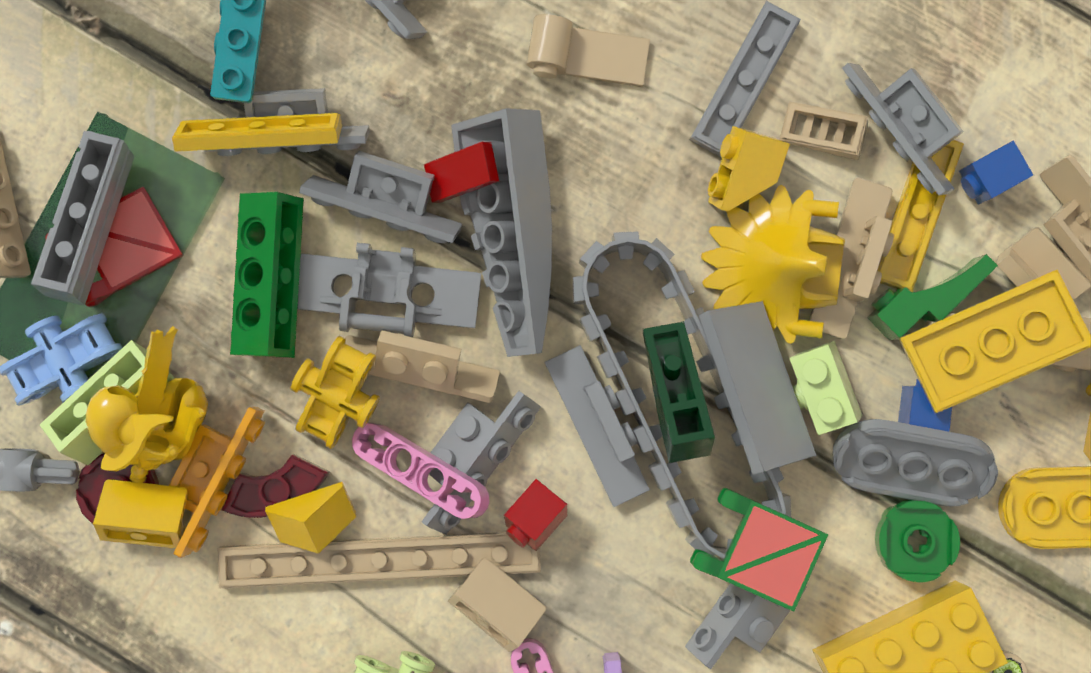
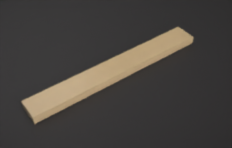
(372, 560)

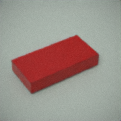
(462, 172)

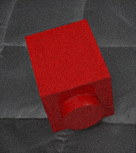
(534, 516)

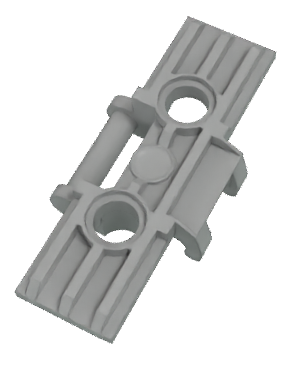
(388, 279)

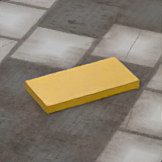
(996, 341)

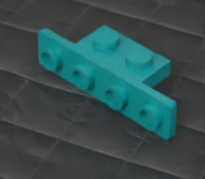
(237, 49)

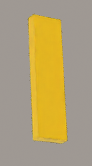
(257, 132)
(915, 222)

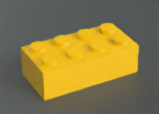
(928, 635)

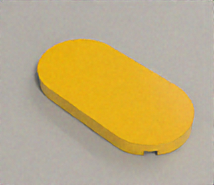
(1048, 507)

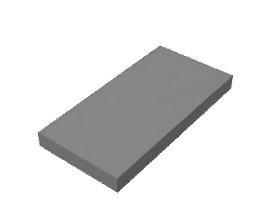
(757, 386)

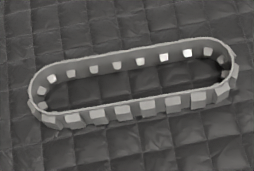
(680, 288)

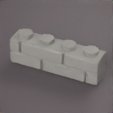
(83, 218)

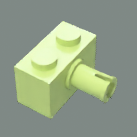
(825, 388)

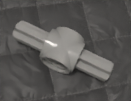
(27, 469)

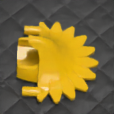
(778, 260)

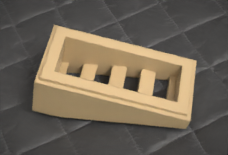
(827, 116)

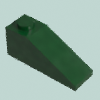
(678, 393)

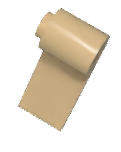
(585, 53)

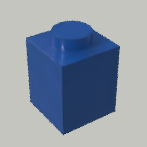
(995, 173)
(917, 410)

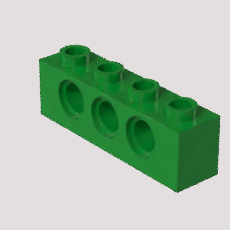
(267, 275)

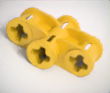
(335, 392)

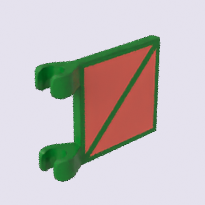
(767, 554)

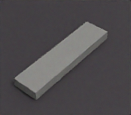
(745, 76)

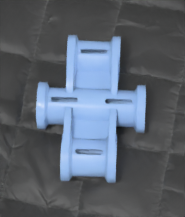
(59, 357)

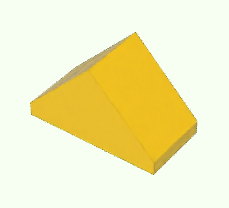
(312, 518)

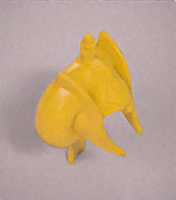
(154, 422)

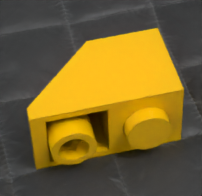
(747, 167)

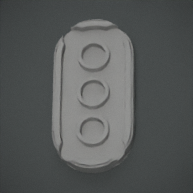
(914, 462)

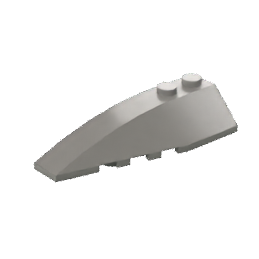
(513, 223)

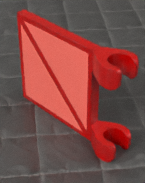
(134, 247)

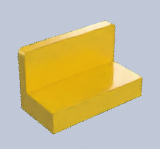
(140, 513)

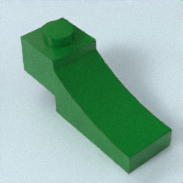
(901, 309)

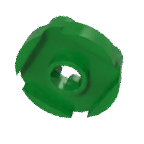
(933, 557)

